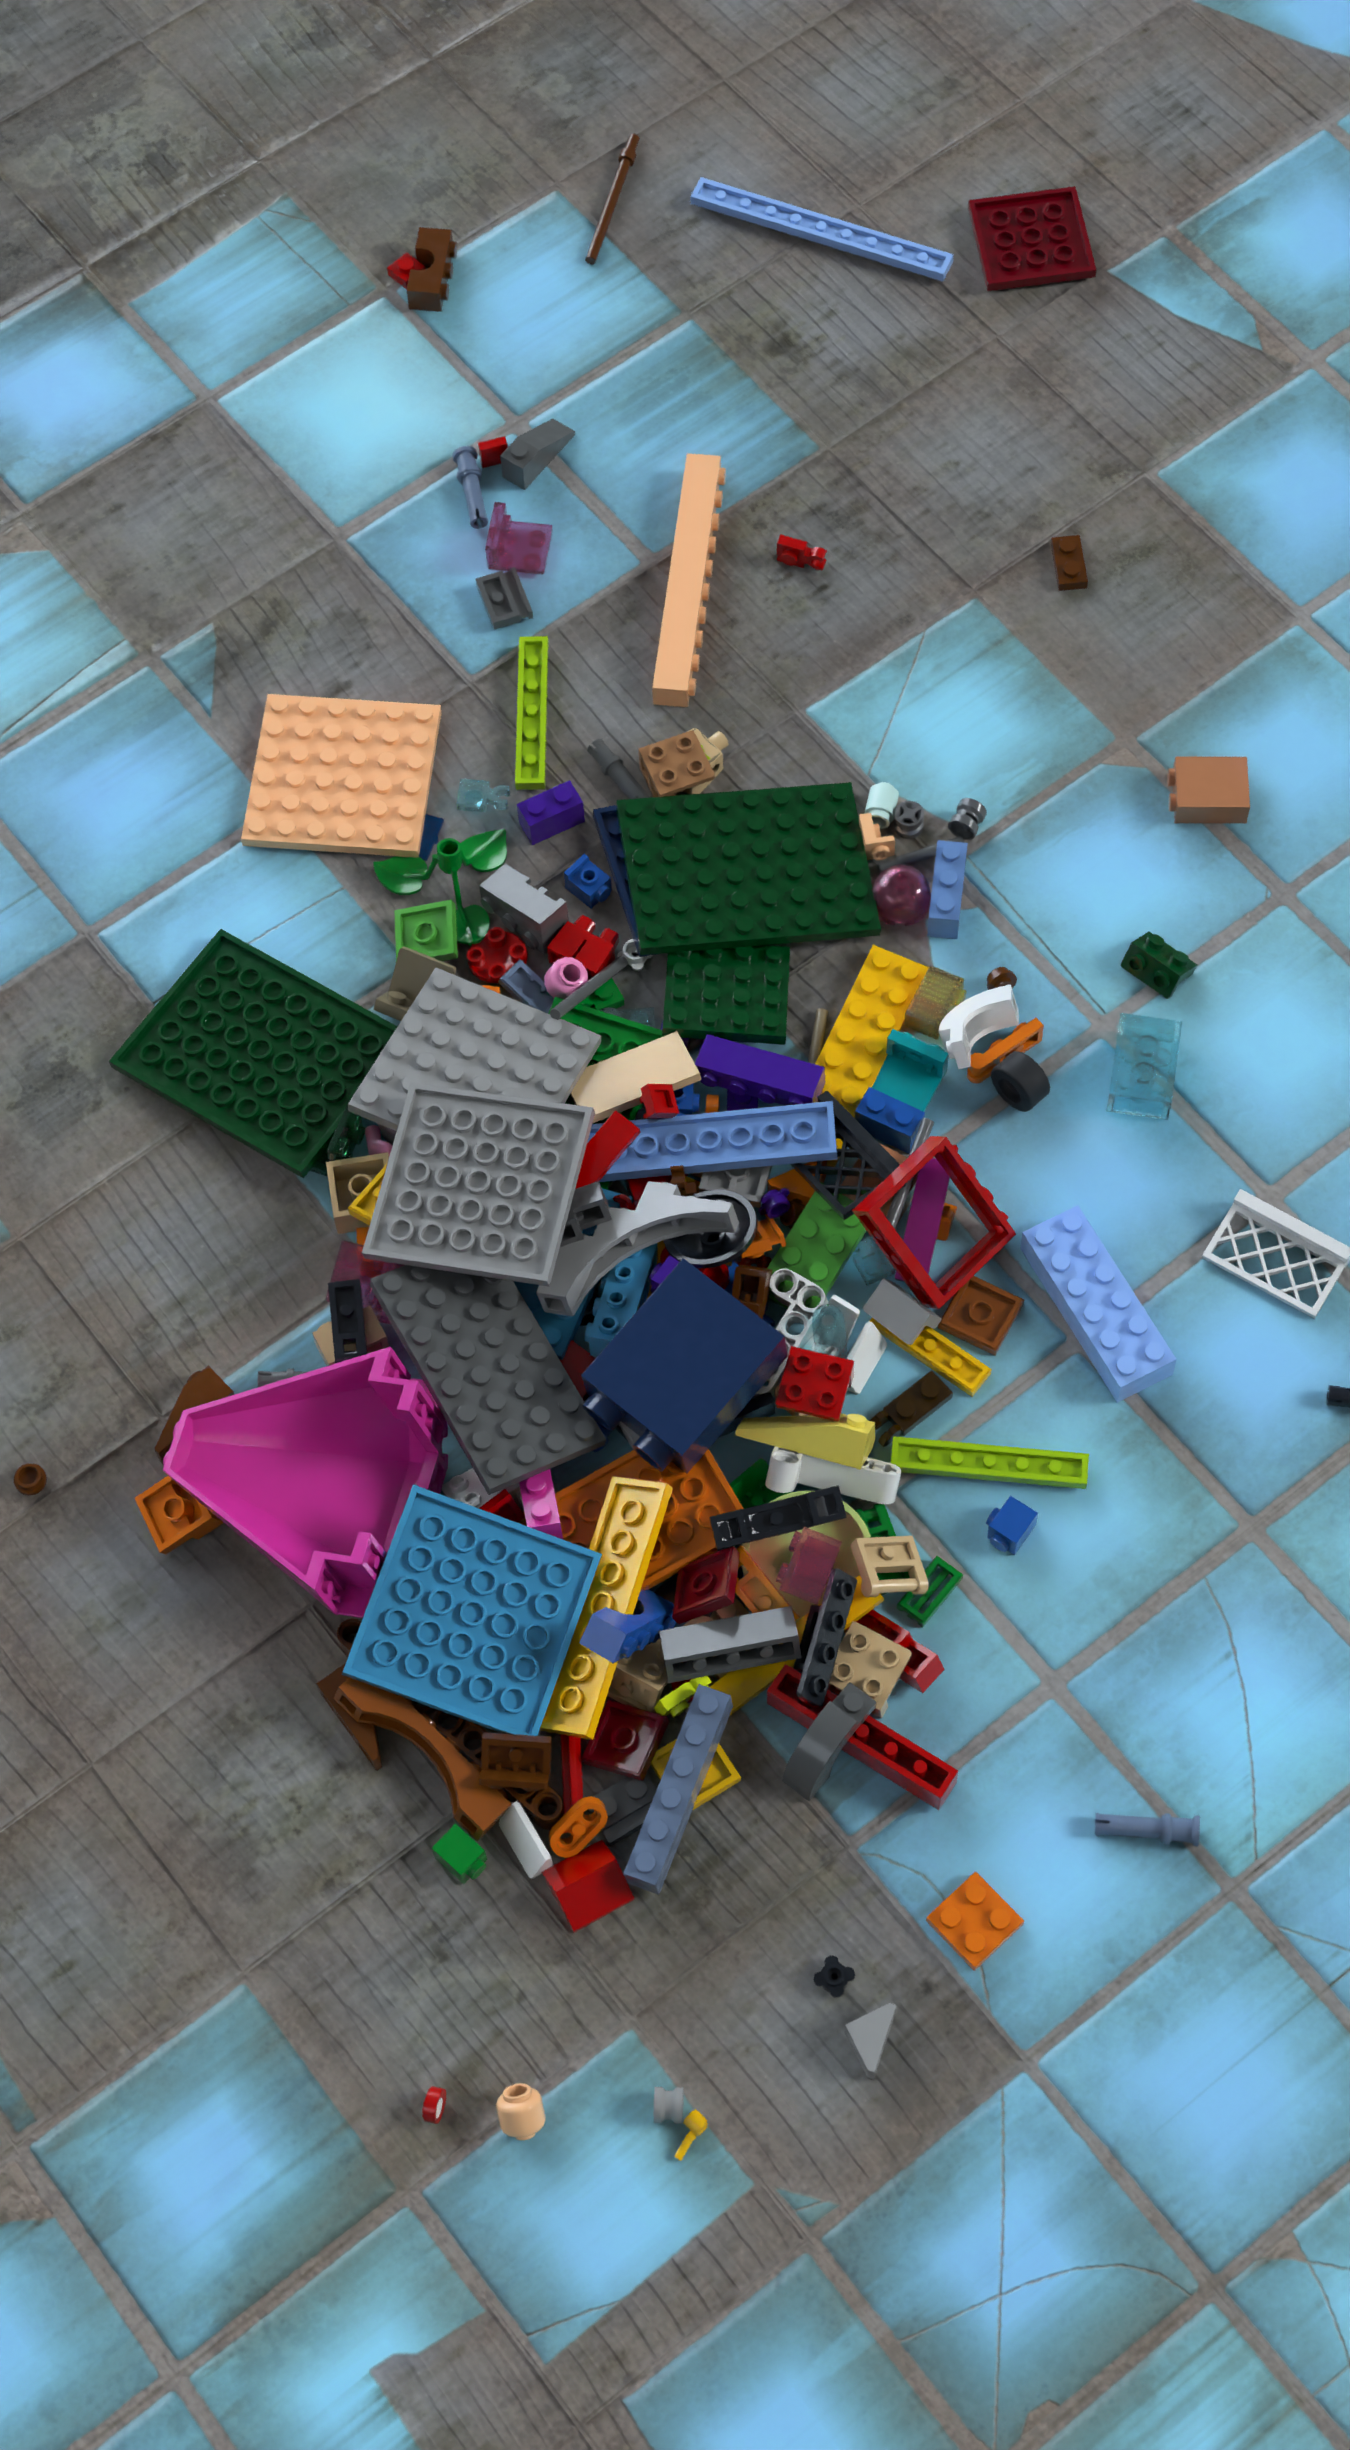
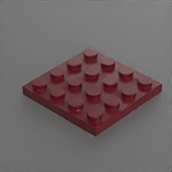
(1031, 238)

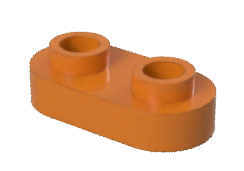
(580, 1826)

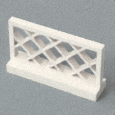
(1287, 1228)

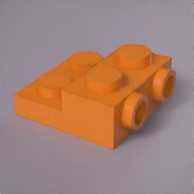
(174, 1515)

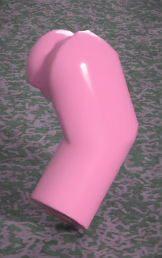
(374, 1142)

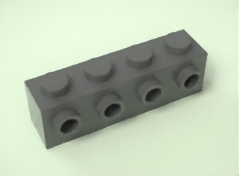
(728, 1640)

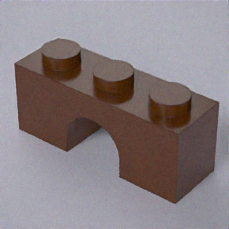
(429, 287)

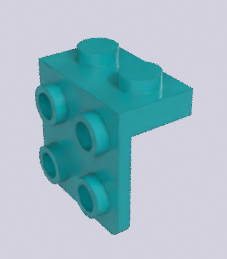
(911, 1070)

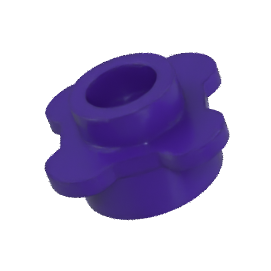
(775, 1203)

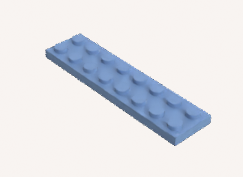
(728, 1141)

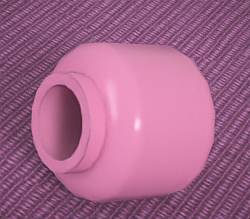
(565, 977)

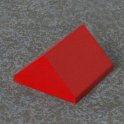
(588, 1885)

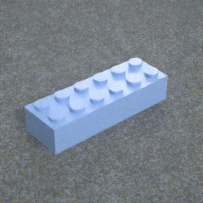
(1098, 1304)

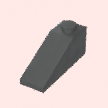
(533, 452)

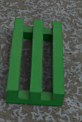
(913, 1612)

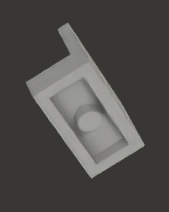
(899, 1311)

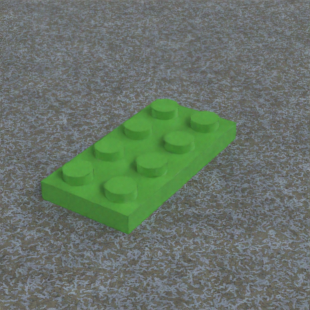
(818, 1246)

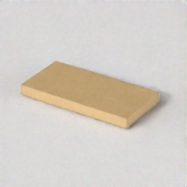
(617, 1080)

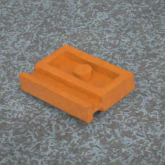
(767, 1235)

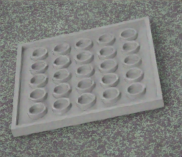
(473, 1042)
(479, 1184)

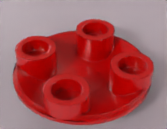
(496, 954)

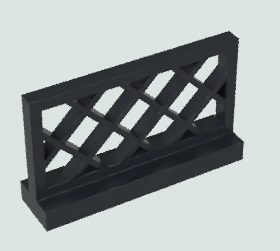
(861, 1146)

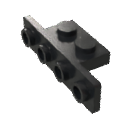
(823, 1637)

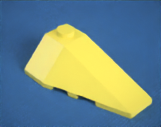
(839, 1441)

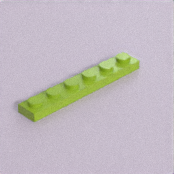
(531, 713)
(990, 1462)

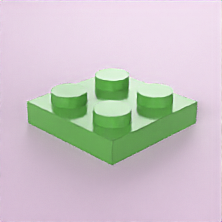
(428, 929)

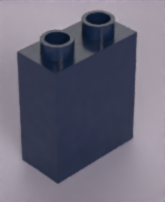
(682, 1368)

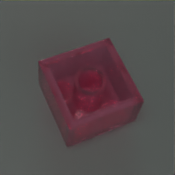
(809, 1566)

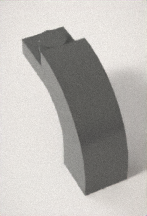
(825, 1738)

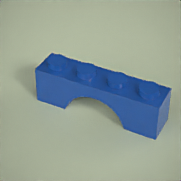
(620, 1634)

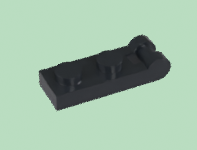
(347, 1318)

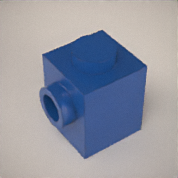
(1010, 1525)

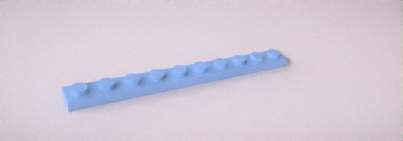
(822, 229)

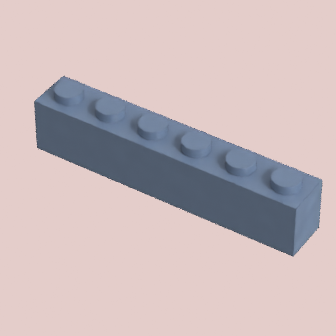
(678, 1789)

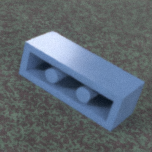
(947, 889)

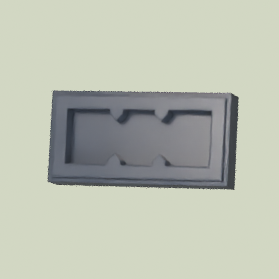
(526, 987)

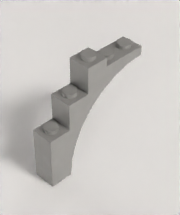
(658, 1217)

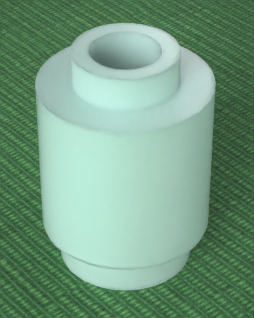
(882, 803)

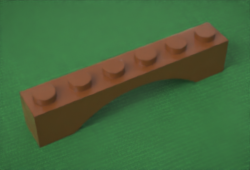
(473, 1805)

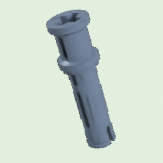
(469, 477)
(1164, 1828)

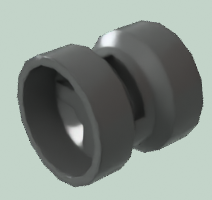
(968, 816)

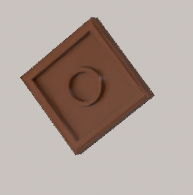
(981, 1314)

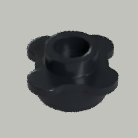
(837, 1986)

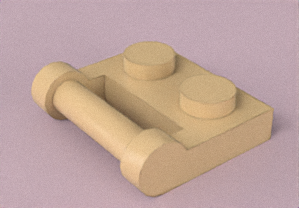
(887, 1556)

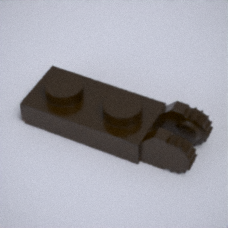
(912, 1407)

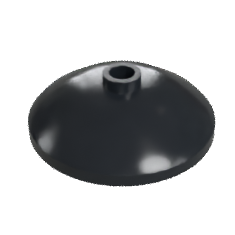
(717, 1248)

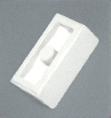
(865, 1354)
(525, 1841)

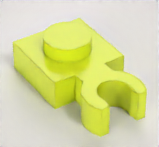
(677, 1700)

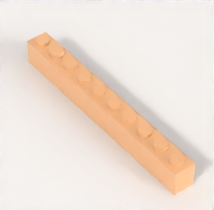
(687, 581)

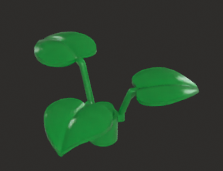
(484, 853)

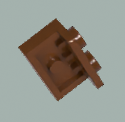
(515, 1761)

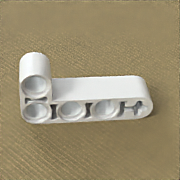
(796, 1313)
(874, 1482)

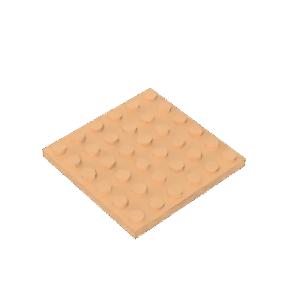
(342, 775)

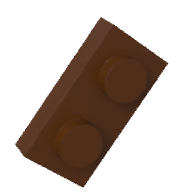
(1069, 563)

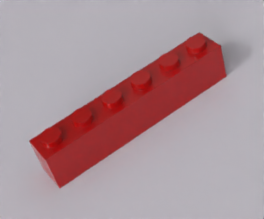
(872, 1744)

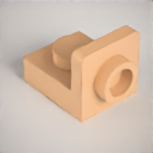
(875, 845)

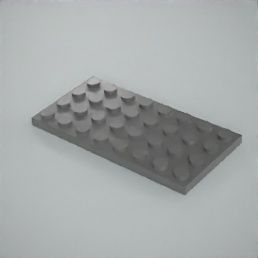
(488, 1372)

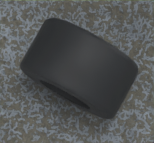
(1020, 1081)

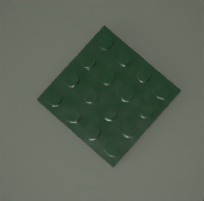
(728, 994)

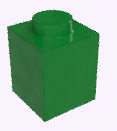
(460, 1854)

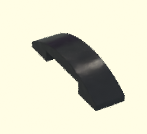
(777, 1517)

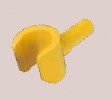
(697, 2125)

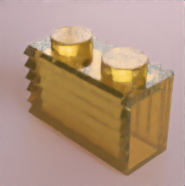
(934, 1000)

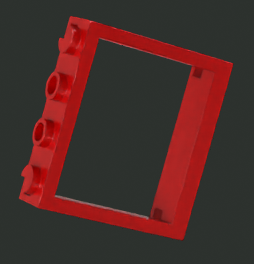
(895, 1249)

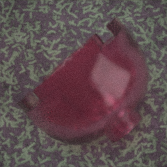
(901, 895)

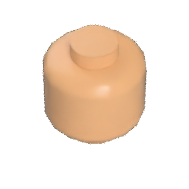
(520, 2111)

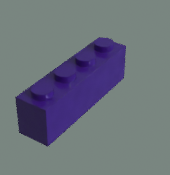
(759, 1072)

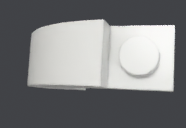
(976, 1018)

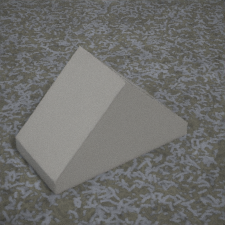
(869, 2037)

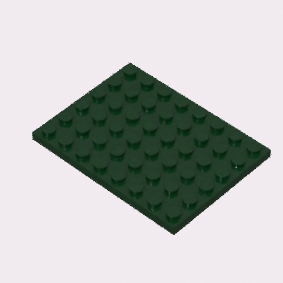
(746, 868)
(256, 1051)

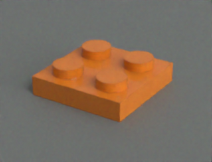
(974, 1920)

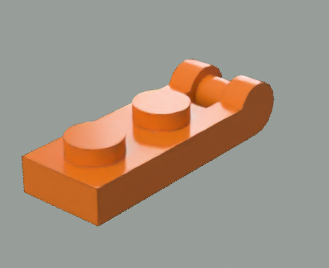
(1021, 1040)

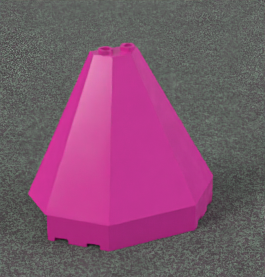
(316, 1469)

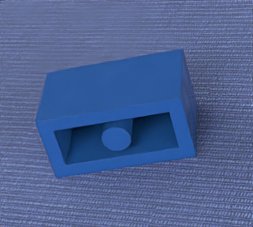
(889, 1119)

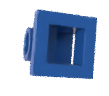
(587, 882)

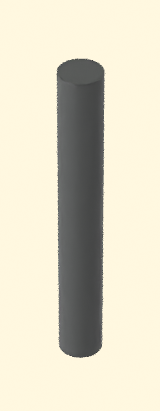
(914, 856)

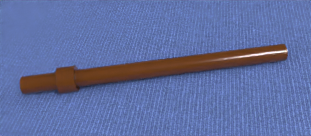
(626, 160)

